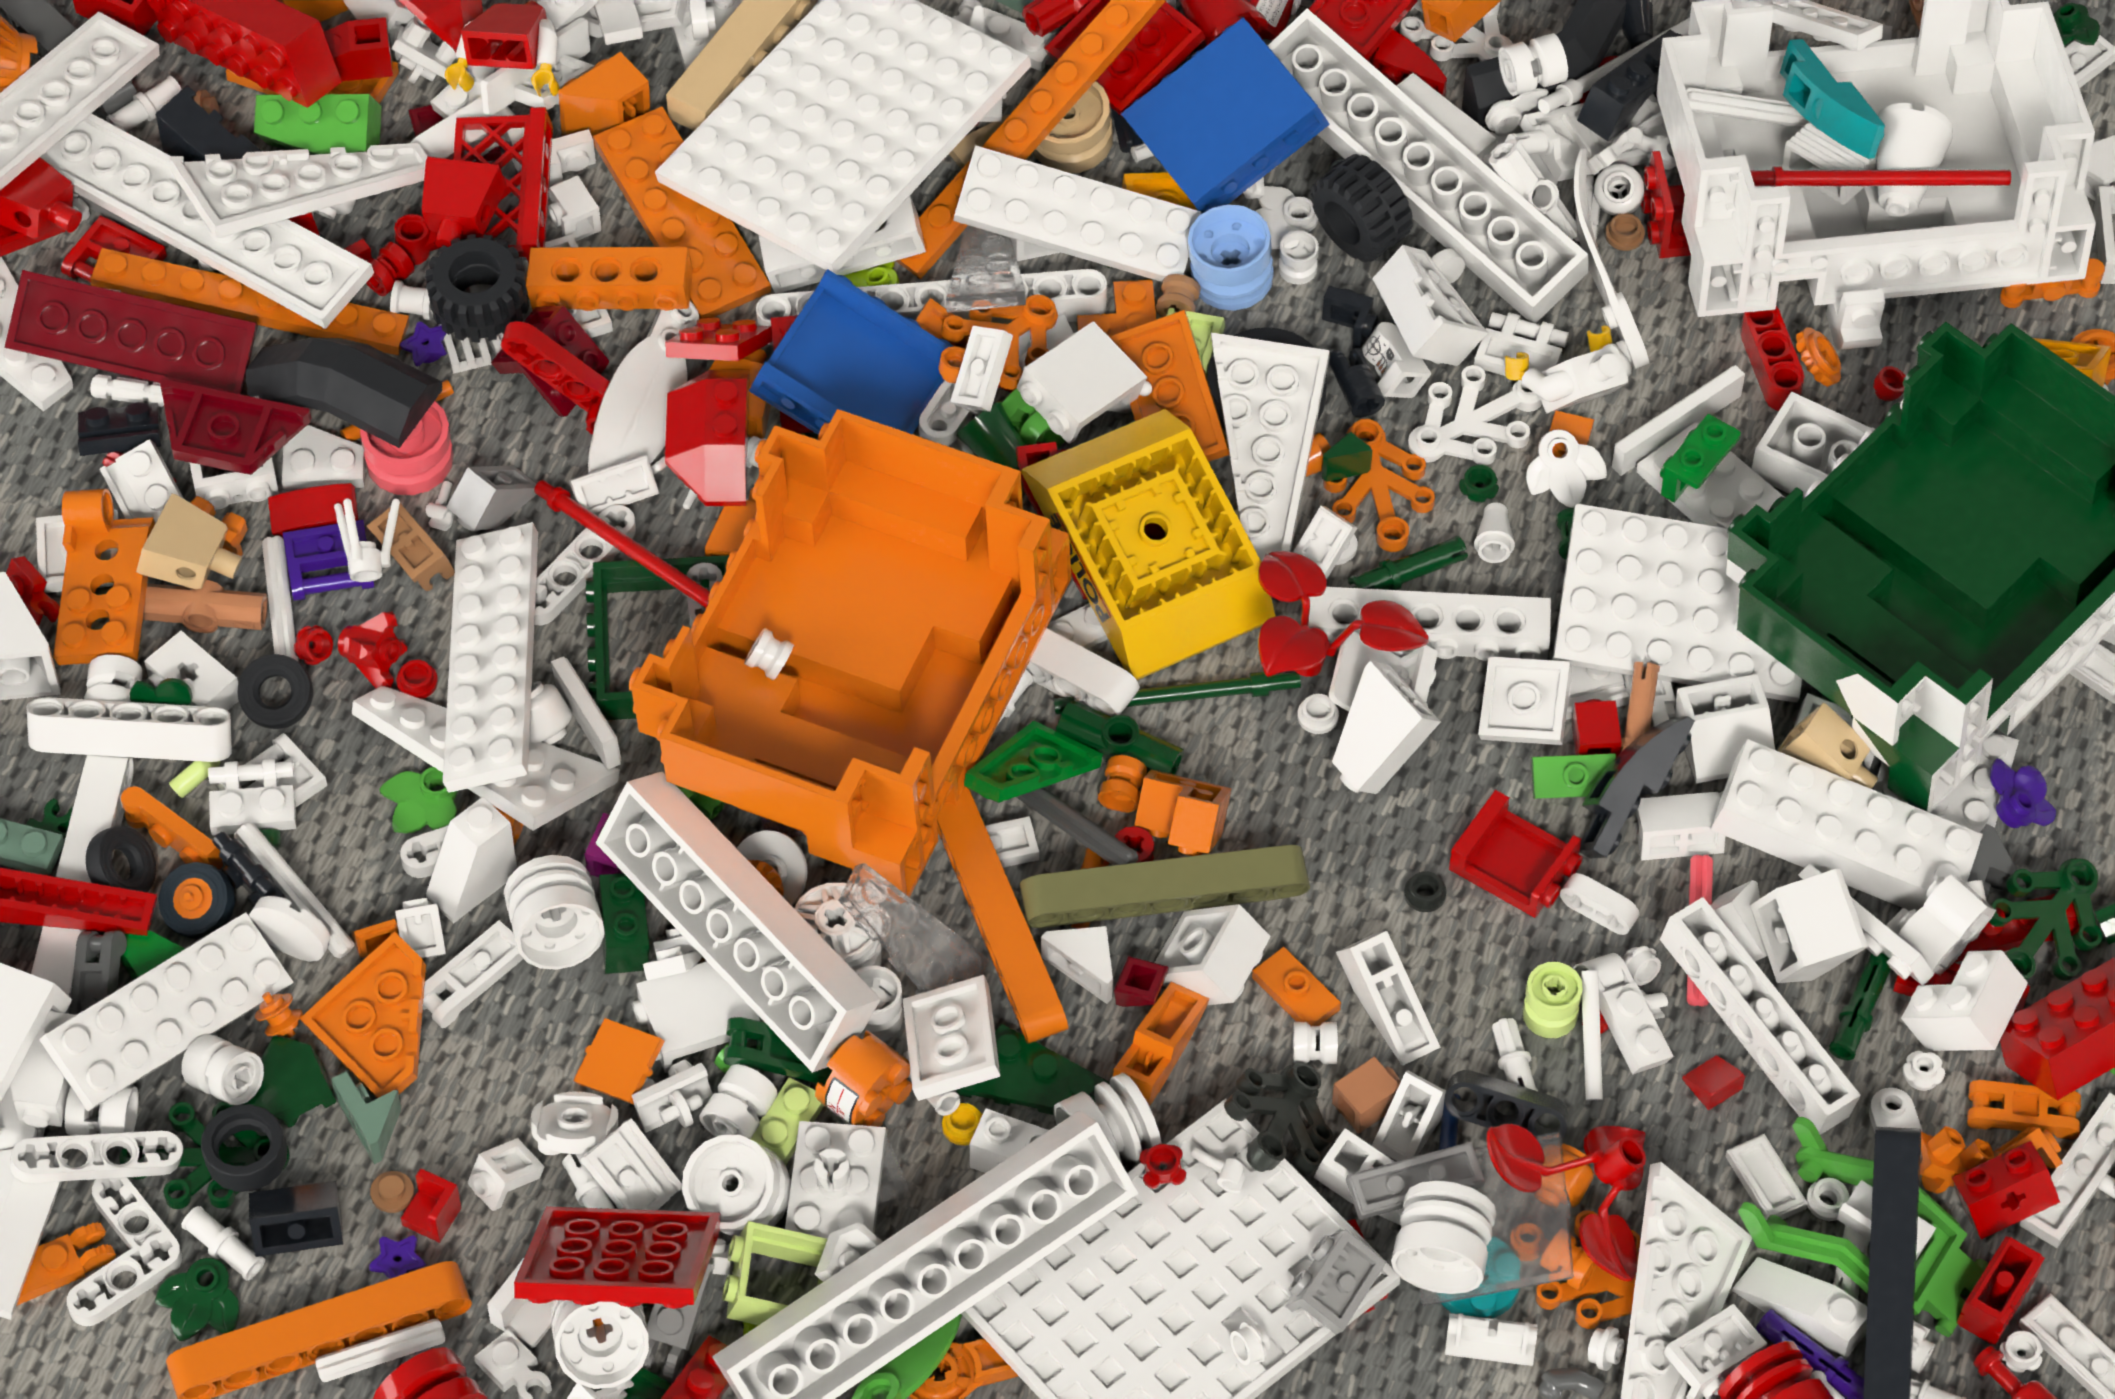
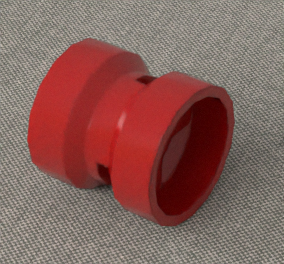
(388, 267)

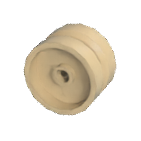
(1081, 136)

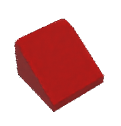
(1714, 1081)

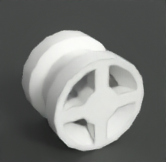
(769, 654)

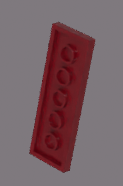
(129, 334)

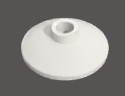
(779, 851)

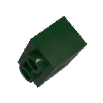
(624, 924)

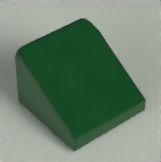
(1346, 458)

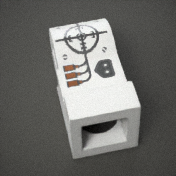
(1394, 362)

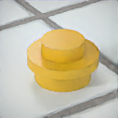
(961, 1124)

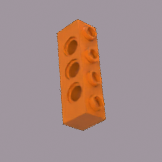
(610, 278)

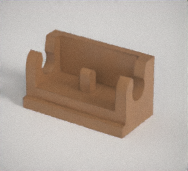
(413, 548)

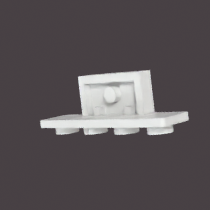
(516, 85)

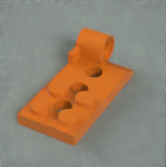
(87, 534)

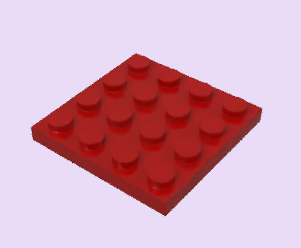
(618, 1256)

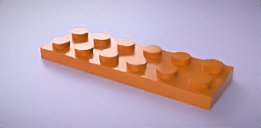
(721, 262)

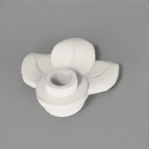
(1506, 115)
(1280, 210)
(1565, 474)

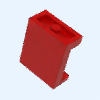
(1514, 857)

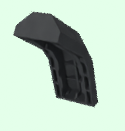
(1585, 44)
(346, 382)

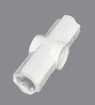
(1522, 174)

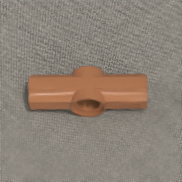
(206, 607)

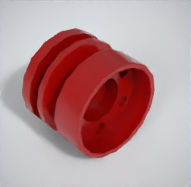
(1774, 1374)

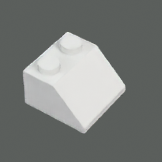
(1214, 951)

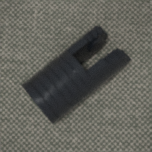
(1357, 382)

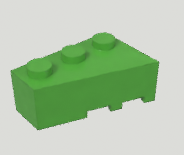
(330, 122)

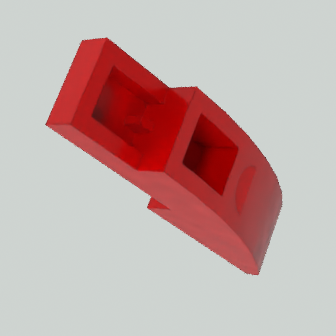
(1400, 57)

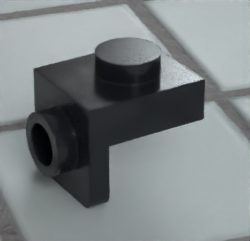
(1350, 310)

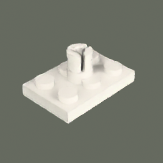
(951, 1037)
(835, 1177)

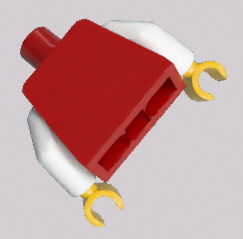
(508, 38)

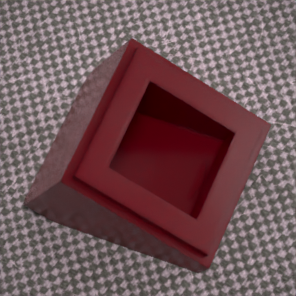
(1139, 983)

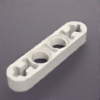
(572, 561)
(97, 1163)

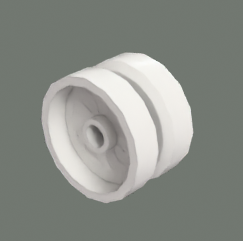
(714, 1176)

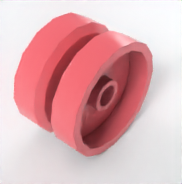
(418, 463)

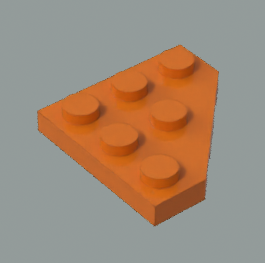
(375, 1017)

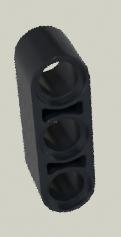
(1493, 1090)

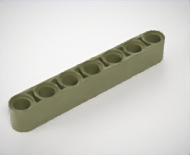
(1164, 886)

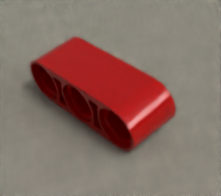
(1772, 356)

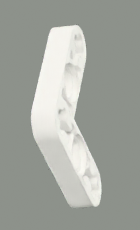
(140, 1246)

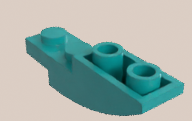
(1829, 104)

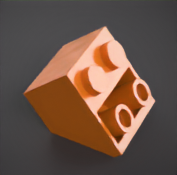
(603, 97)

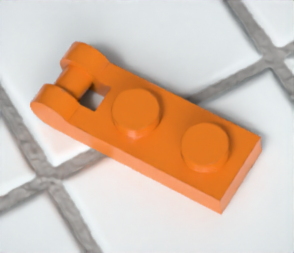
(168, 828)

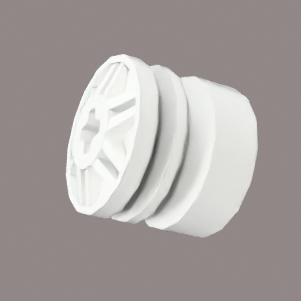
(553, 912)
(837, 926)
(1120, 1114)
(1444, 1237)
(603, 1353)

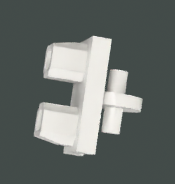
(421, 55)
(673, 1097)

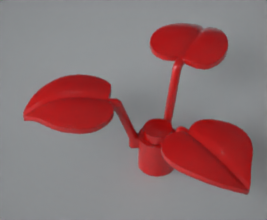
(1296, 647)
(1617, 1161)

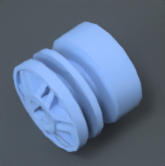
(1231, 257)

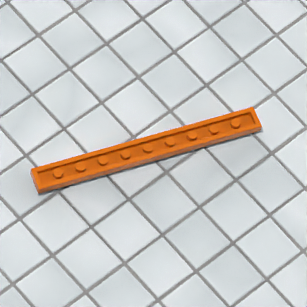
(1038, 114)

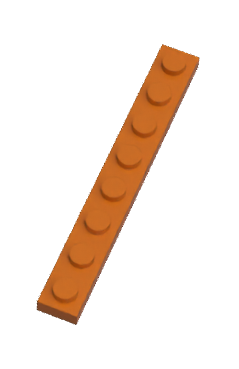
(233, 299)

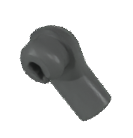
(1570, 1379)

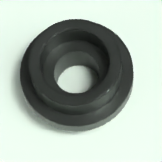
(1425, 881)

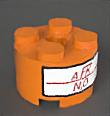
(865, 1081)

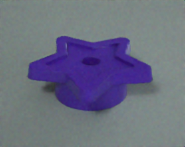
(425, 353)
(389, 1250)

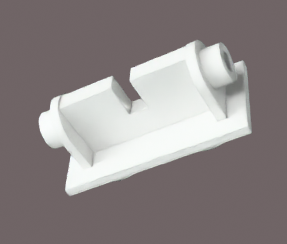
(1491, 1339)

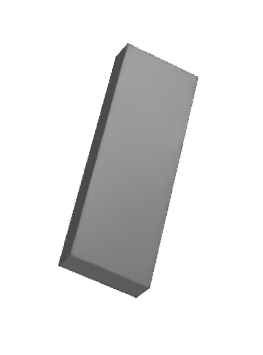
(1385, 1186)

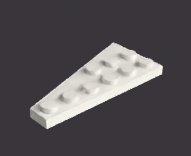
(291, 183)
(555, 776)

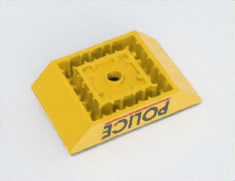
(1153, 595)

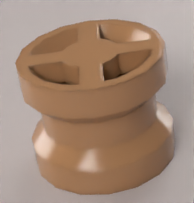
(1178, 293)

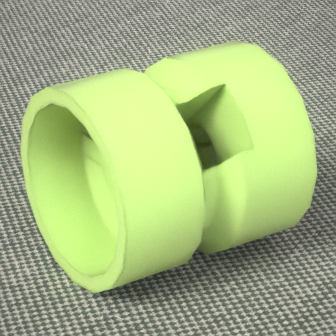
(1552, 999)

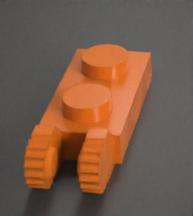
(59, 1264)

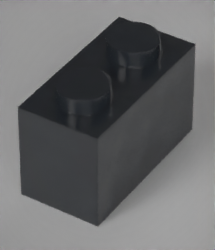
(295, 1218)

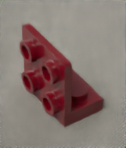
(565, 330)

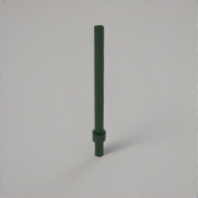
(1256, 684)

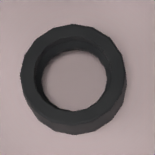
(239, 1119)

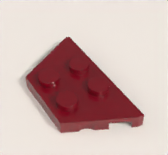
(227, 427)

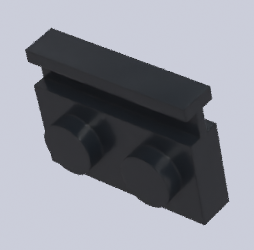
(118, 428)

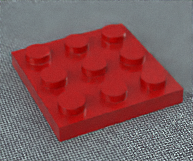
(1146, 58)

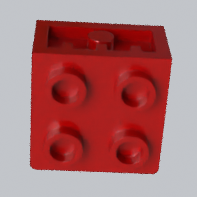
(1665, 211)

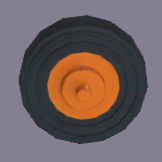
(196, 899)

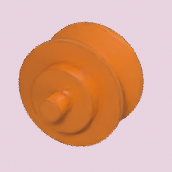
(278, 1014)

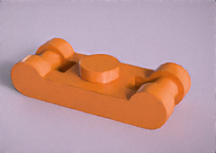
(2089, 287)
(2022, 1108)

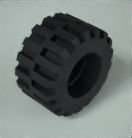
(1361, 208)
(474, 263)

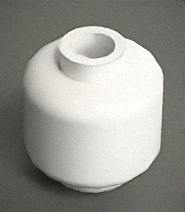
(1622, 176)
(548, 714)

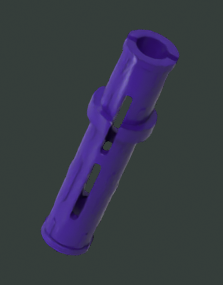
(1836, 1369)

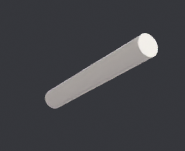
(1591, 1035)

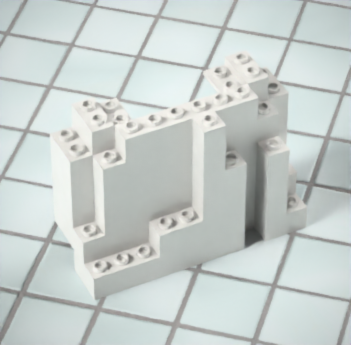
(1980, 63)

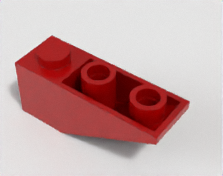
(361, 49)

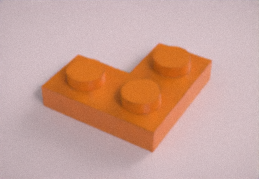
(1133, 307)

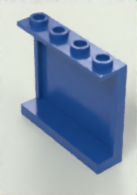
(1225, 118)
(853, 358)

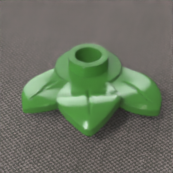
(416, 801)

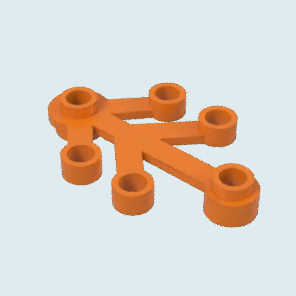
(1037, 316)
(1378, 481)
(1599, 1282)

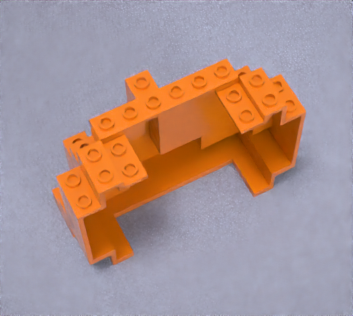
(909, 626)

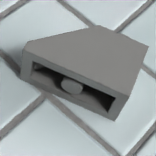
(490, 496)

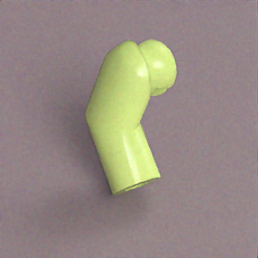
(191, 777)

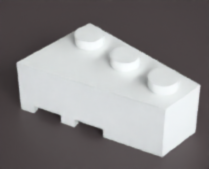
(1427, 308)

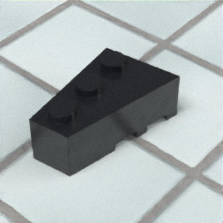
(193, 132)

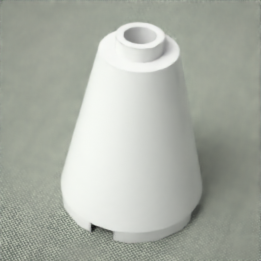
(1910, 142)

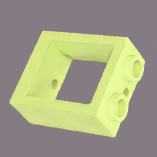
(769, 1242)

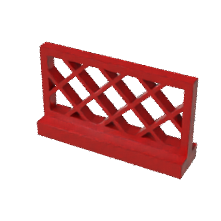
(532, 178)

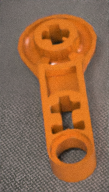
(967, 1368)

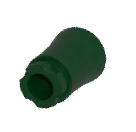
(993, 437)

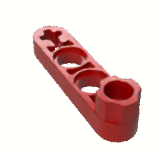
(533, 347)

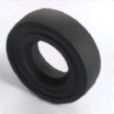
(260, 671)
(136, 850)

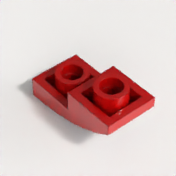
(309, 507)

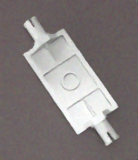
(1560, 137)

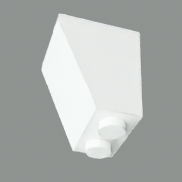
(24, 652)

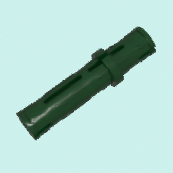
(1394, 573)
(1857, 1015)

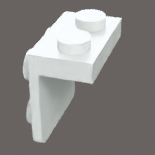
(1414, 669)

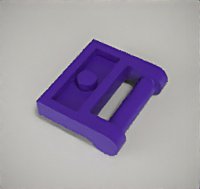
(319, 550)

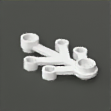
(1480, 44)
(1471, 421)

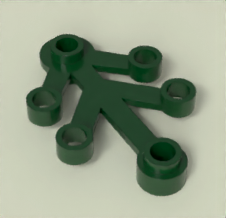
(2052, 915)
(192, 1157)

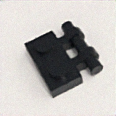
(243, 871)

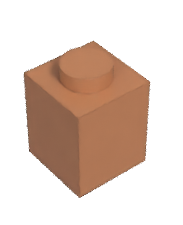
(1365, 1094)

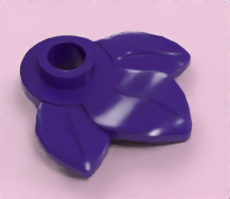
(2021, 795)

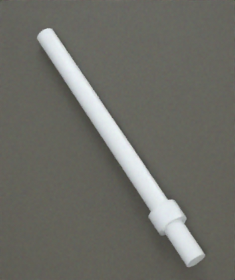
(1573, 90)

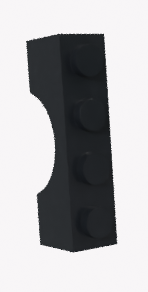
(1623, 91)

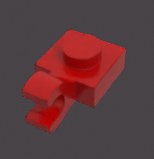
(31, 588)

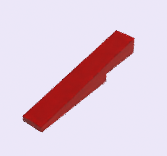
(73, 904)

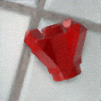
(373, 647)

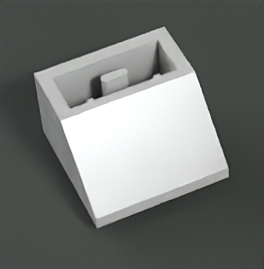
(1724, 719)
(1809, 927)

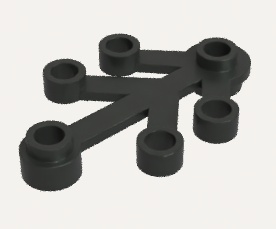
(1300, 1088)

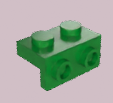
(1697, 456)

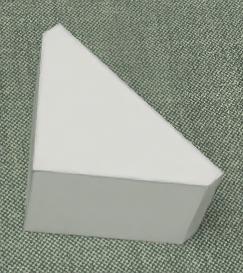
(1737, 915)
(1081, 956)
(1410, 1118)

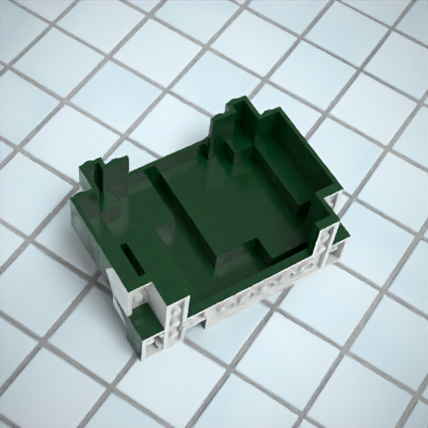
(1945, 557)

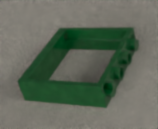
(615, 578)

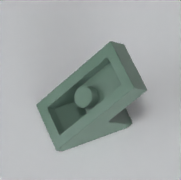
(370, 1119)

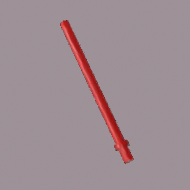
(1781, 177)
(559, 500)

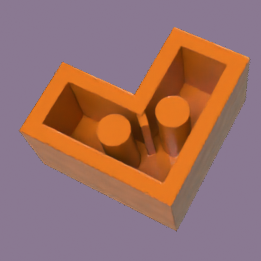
(1183, 808)

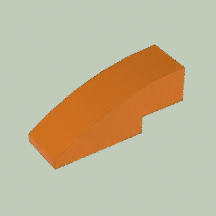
(1162, 1039)

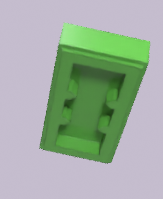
(1567, 774)

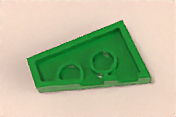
(1030, 762)

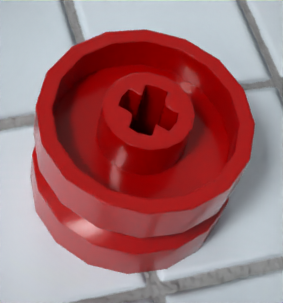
(430, 1375)

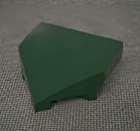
(292, 1081)

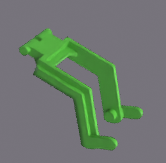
(1941, 1269)

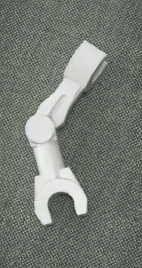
(1632, 139)

